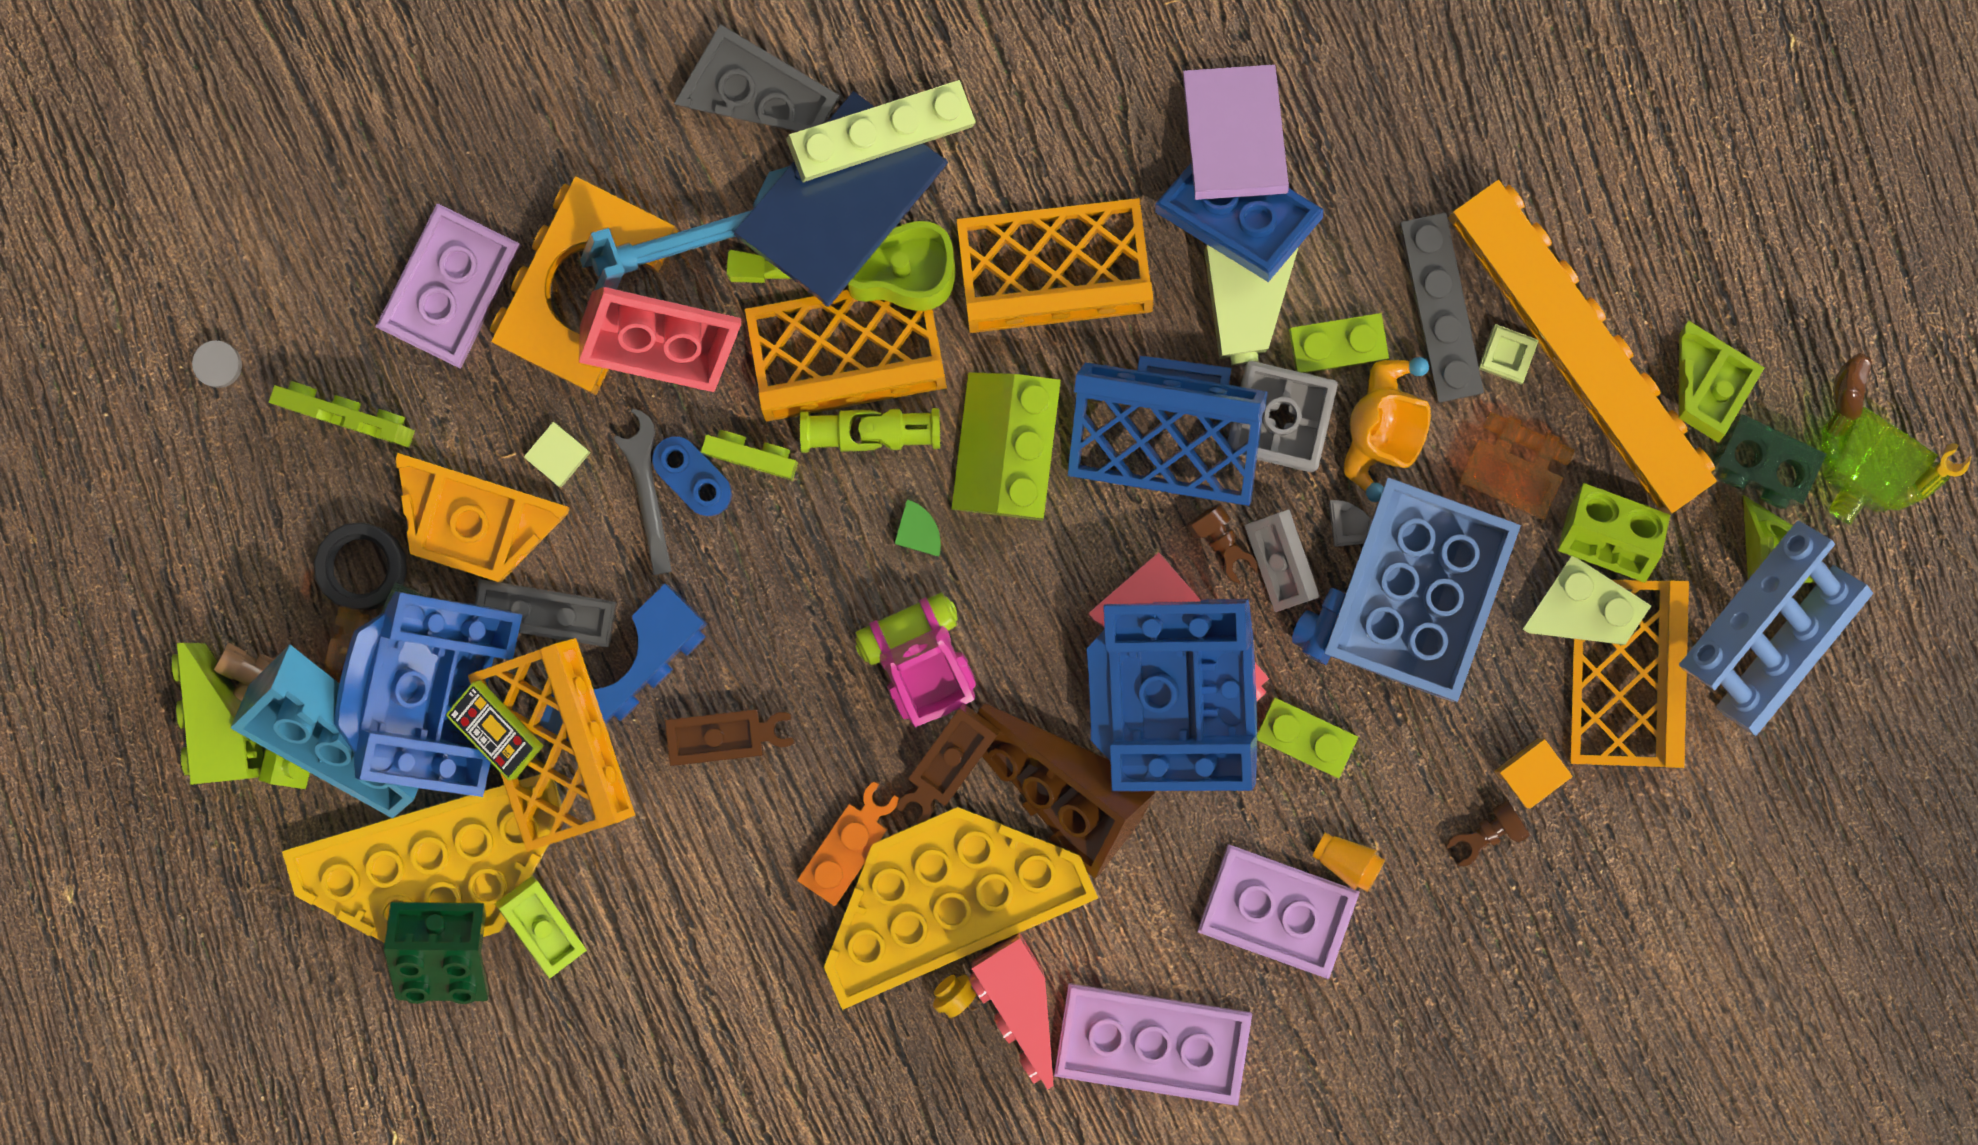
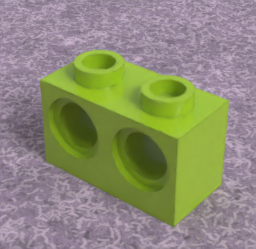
(1614, 532)

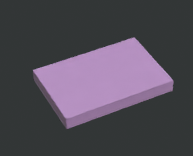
(1235, 132)
(448, 286)
(1278, 911)

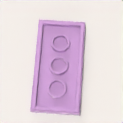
(1153, 1044)

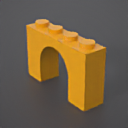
(530, 324)

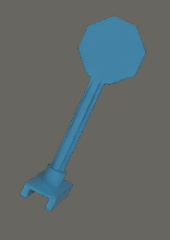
(613, 261)

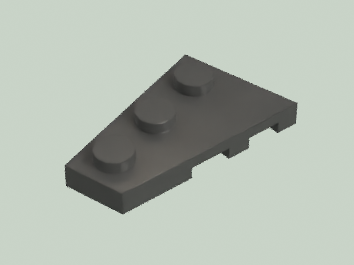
(754, 86)

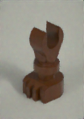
(1212, 524)
(1489, 832)

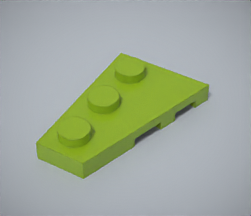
(342, 413)

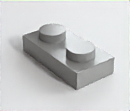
(1282, 561)

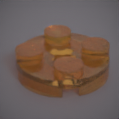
(348, 621)

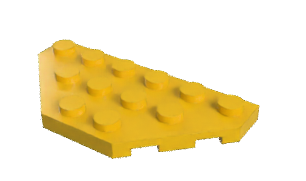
(434, 855)
(945, 895)

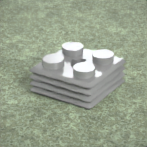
(1307, 400)

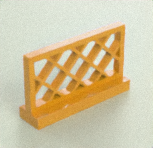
(1055, 304)
(841, 387)
(1669, 686)
(587, 738)

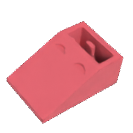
(1018, 990)

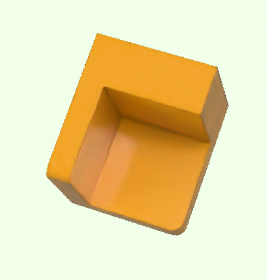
(1534, 772)

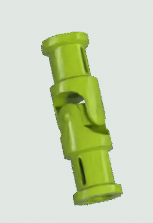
(890, 429)

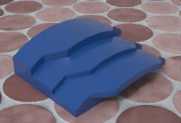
(403, 681)
(1176, 695)

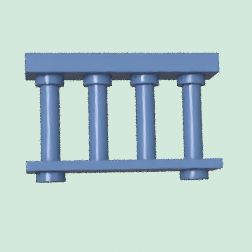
(1795, 647)

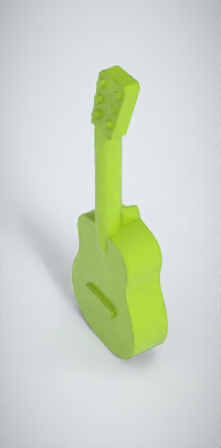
(908, 268)

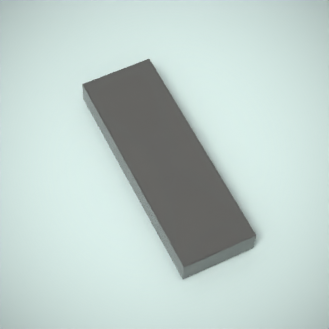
(551, 612)

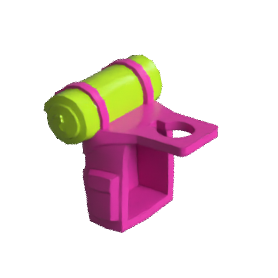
(919, 657)

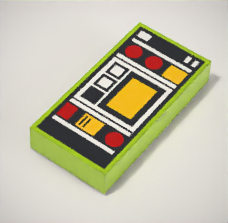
(494, 730)

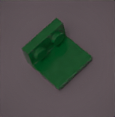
(436, 952)

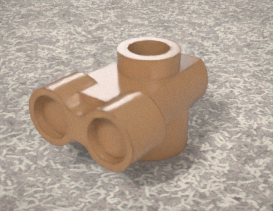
(238, 665)

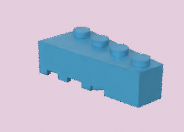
(293, 715)

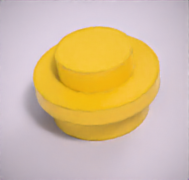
(953, 995)

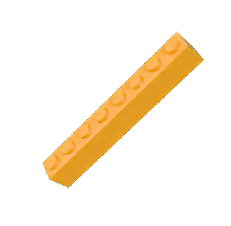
(1583, 348)

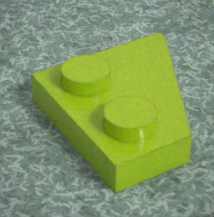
(1712, 381)

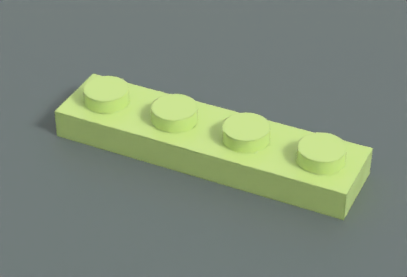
(880, 131)

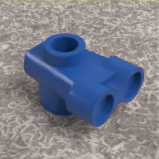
(1314, 630)

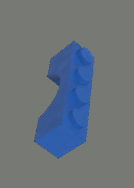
(664, 629)

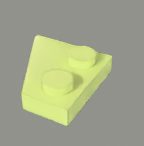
(1587, 607)

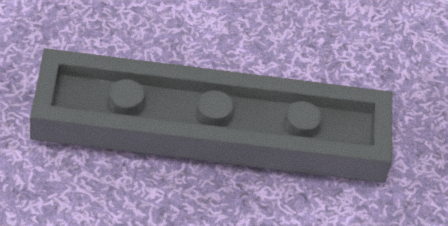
(1441, 308)

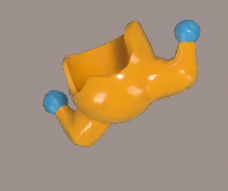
(1386, 424)

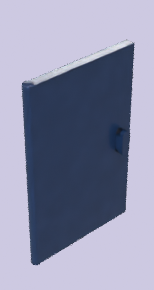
(834, 223)

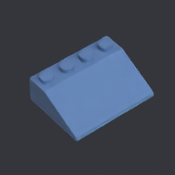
(1422, 590)

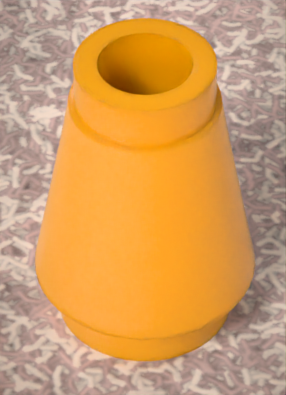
(1349, 861)

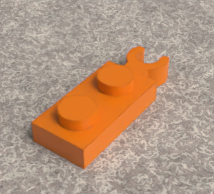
(846, 848)

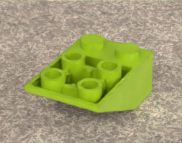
(207, 713)

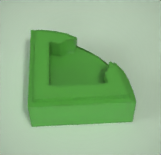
(918, 530)

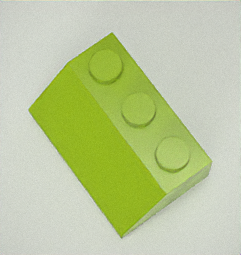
(1006, 445)

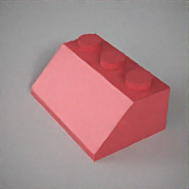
(656, 338)

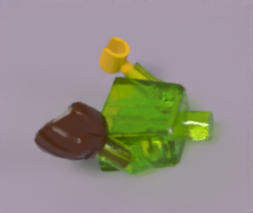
(1871, 457)

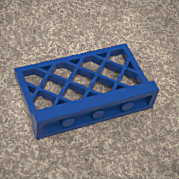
(1172, 395)

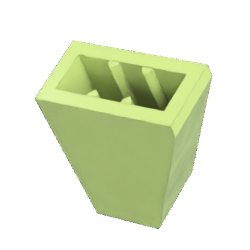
(1244, 306)

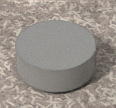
(217, 364)

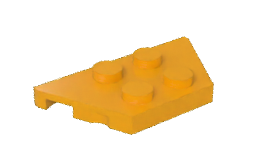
(471, 520)

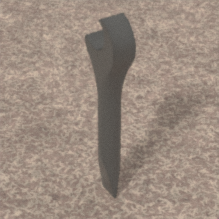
(639, 455)

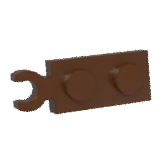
(722, 736)
(949, 761)

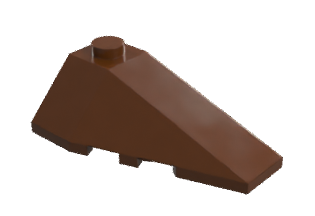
(1065, 788)

